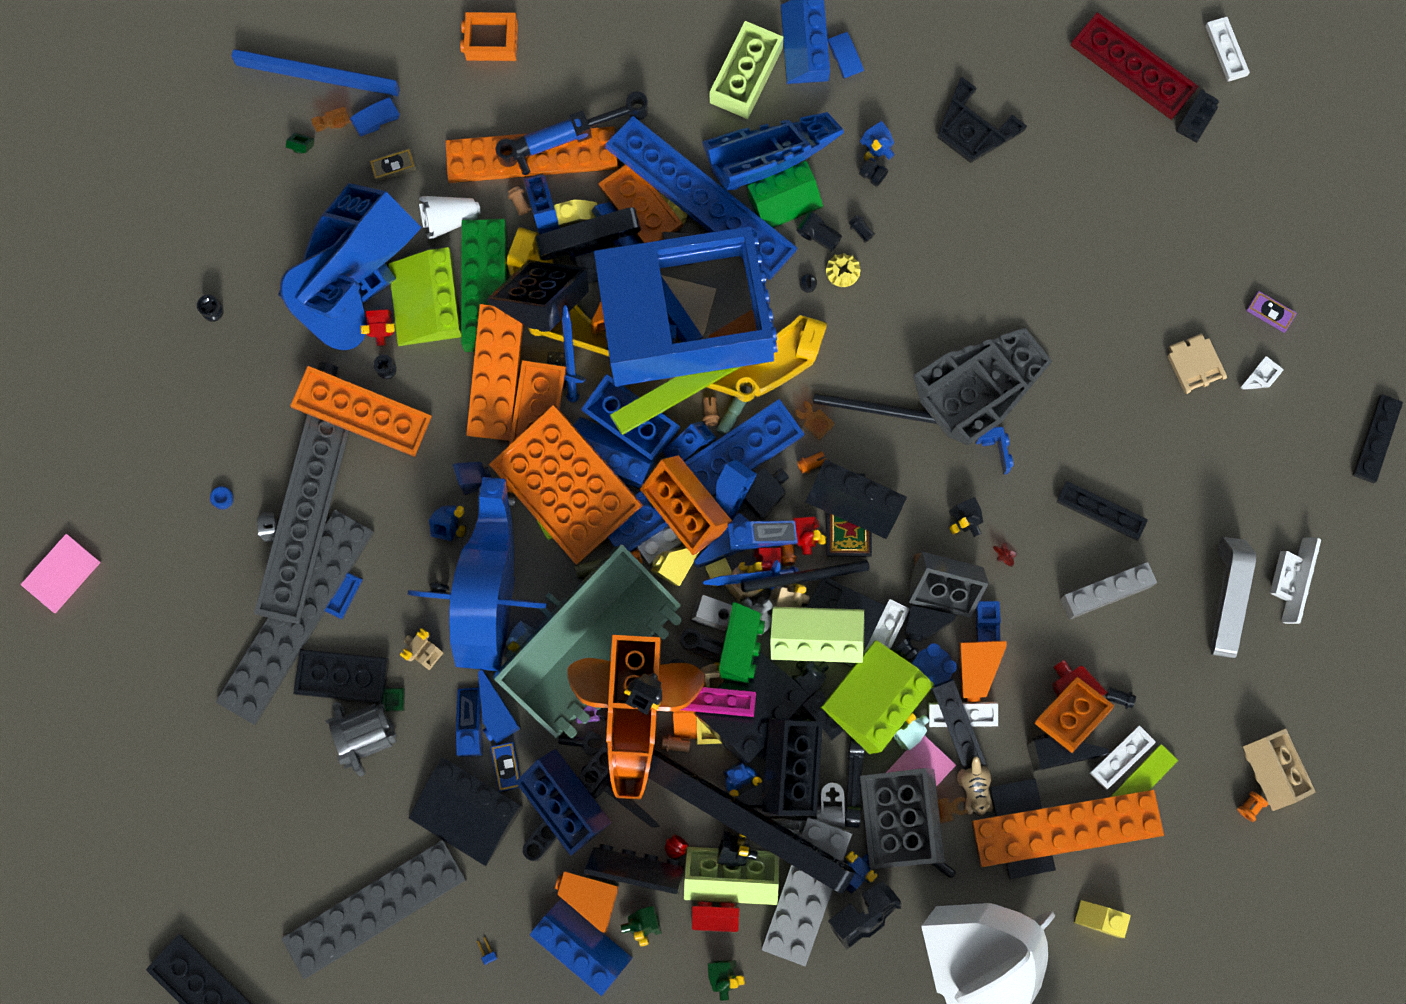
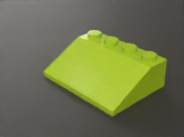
(425, 297)
(877, 697)

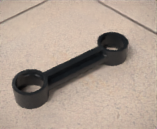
(853, 806)

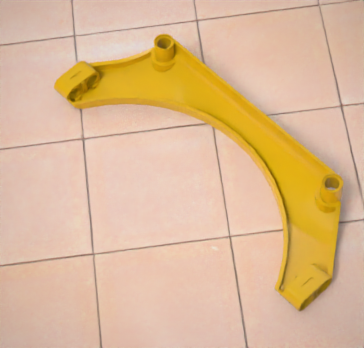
(796, 343)

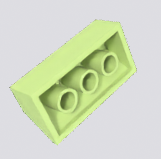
(817, 634)
(751, 883)

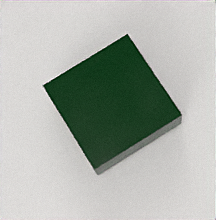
(394, 699)

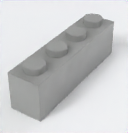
(1108, 590)

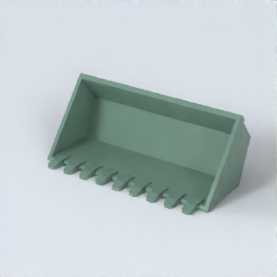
(610, 601)

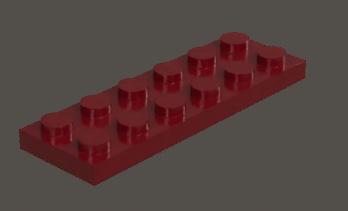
(1134, 66)

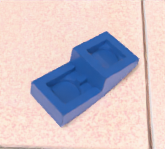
(845, 55)
(373, 116)
(988, 621)

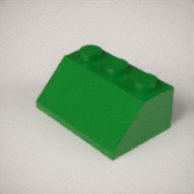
(785, 195)
(741, 644)

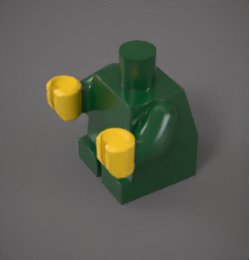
(642, 923)
(722, 977)

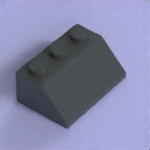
(947, 584)

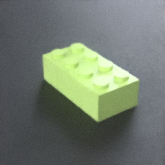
(746, 70)

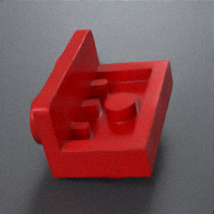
(715, 918)

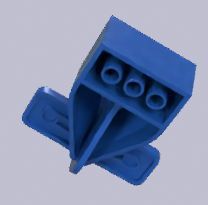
(346, 246)

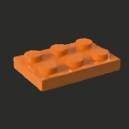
(1074, 714)

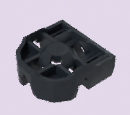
(851, 926)

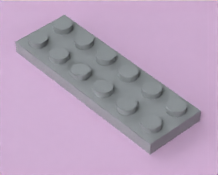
(804, 898)

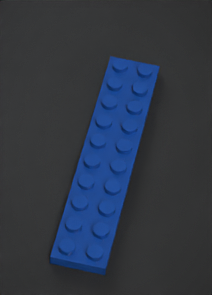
(695, 191)
(748, 443)

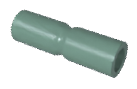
(730, 416)

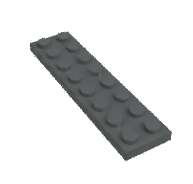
(373, 909)

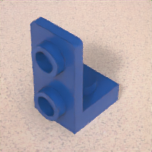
(997, 434)
(690, 440)

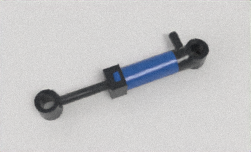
(563, 132)

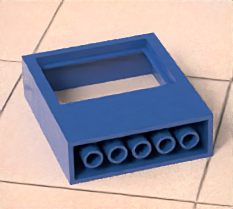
(638, 317)

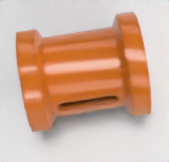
(1253, 799)

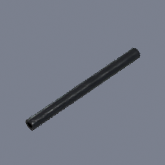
(871, 407)
(804, 576)

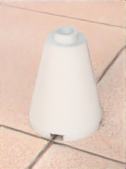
(446, 213)

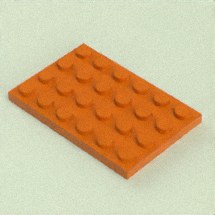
(565, 484)

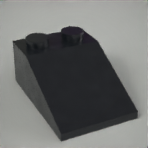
(1048, 753)

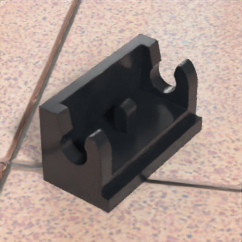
(1198, 116)

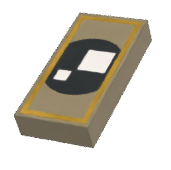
(392, 165)

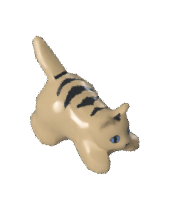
(976, 784)

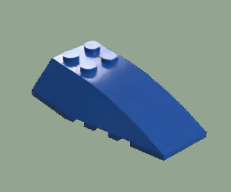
(758, 154)

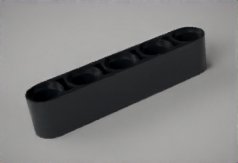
(587, 234)

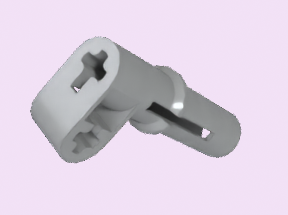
(828, 814)

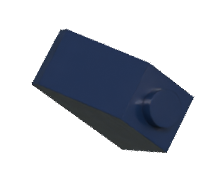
(470, 475)

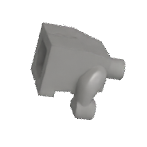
(760, 606)

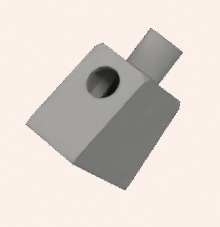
(706, 613)

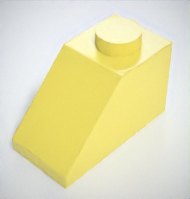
(574, 212)
(673, 564)
(1102, 919)

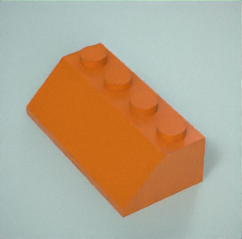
(685, 504)

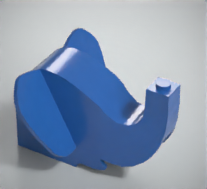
(483, 584)

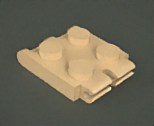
(1195, 363)

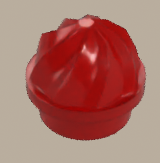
(676, 846)

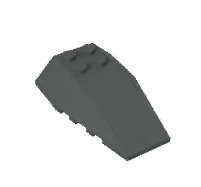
(980, 384)

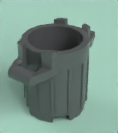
(360, 734)

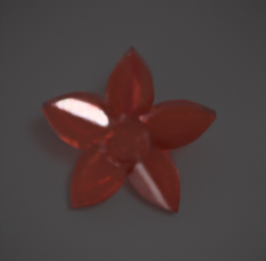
(1005, 555)

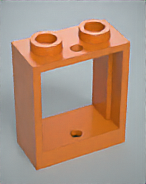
(490, 53)

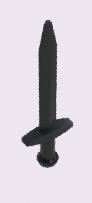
(632, 806)

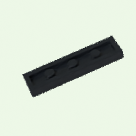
(1377, 439)
(1102, 511)
(958, 723)

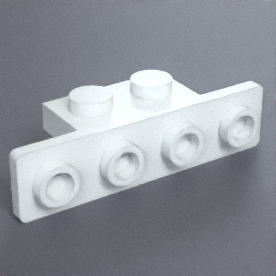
(1294, 577)

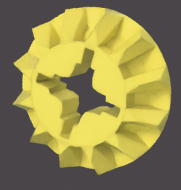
(845, 279)

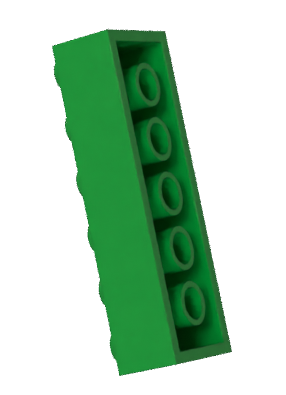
(482, 271)

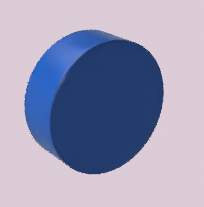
(221, 497)

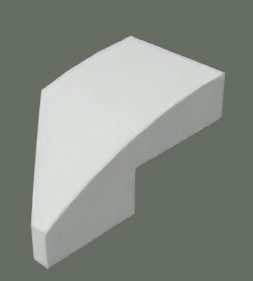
(1263, 375)

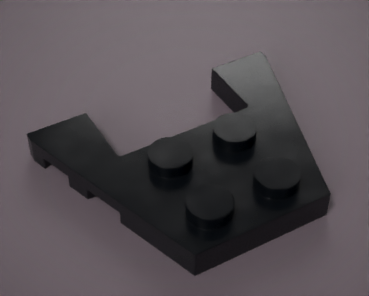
(968, 132)

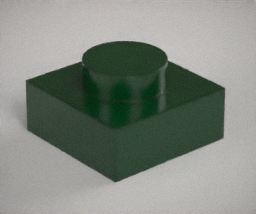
(299, 143)

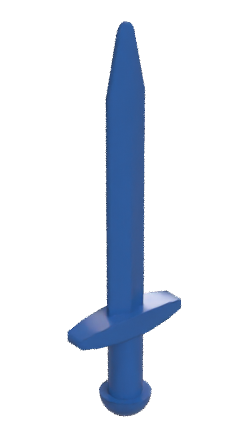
(571, 377)
(737, 578)

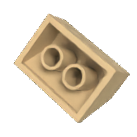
(1279, 770)

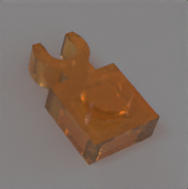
(334, 119)
(817, 423)
(947, 809)

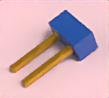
(490, 957)

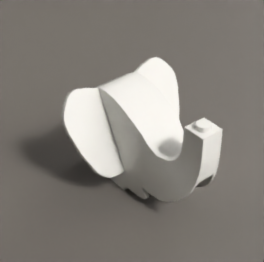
(986, 953)

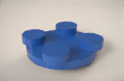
(935, 664)

